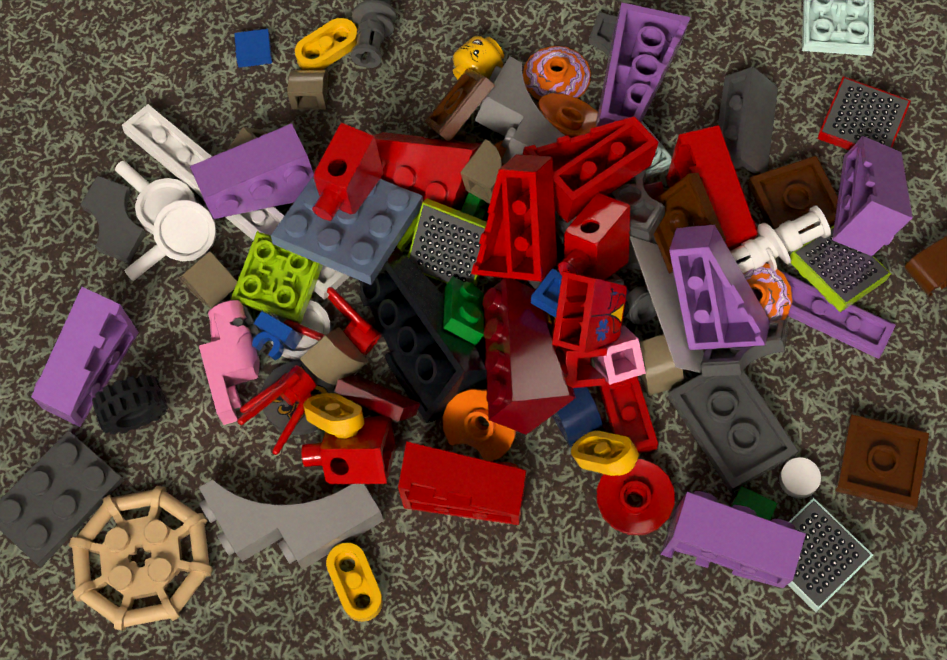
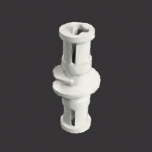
(781, 240)

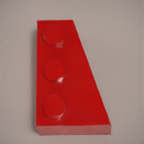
(707, 154)
(596, 162)
(426, 166)
(520, 222)
(461, 485)

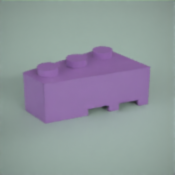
(254, 174)
(871, 197)
(713, 292)
(84, 356)
(734, 539)

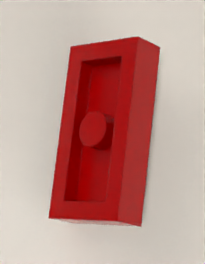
(629, 413)

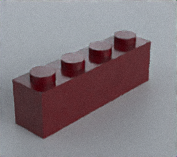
(521, 363)

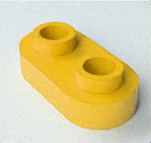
(324, 43)
(334, 414)
(605, 453)
(355, 582)

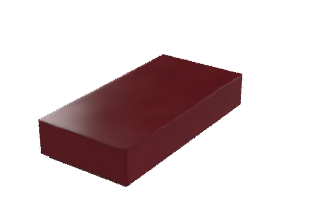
(377, 398)

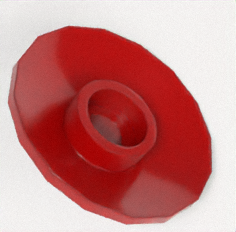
(651, 485)

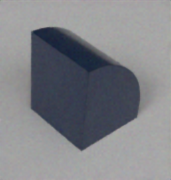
(578, 416)

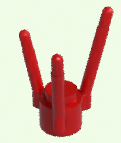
(358, 330)
(292, 388)

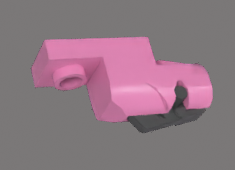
(230, 356)

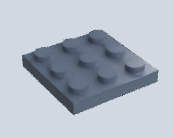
(349, 242)

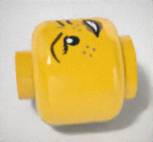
(479, 55)

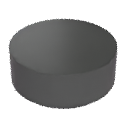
(640, 306)

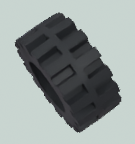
(129, 404)

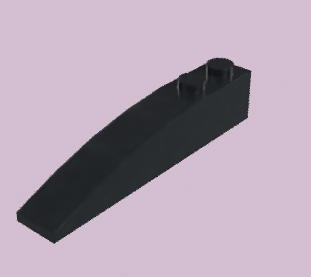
(422, 354)

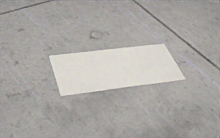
(667, 305)

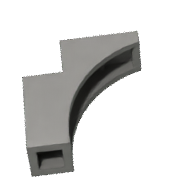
(513, 113)
(307, 528)

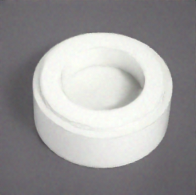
(800, 478)

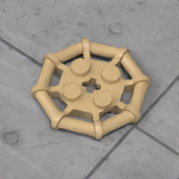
(126, 575)

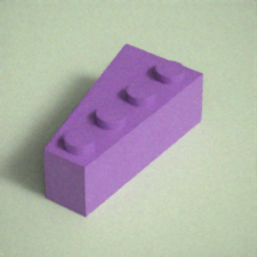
(638, 60)

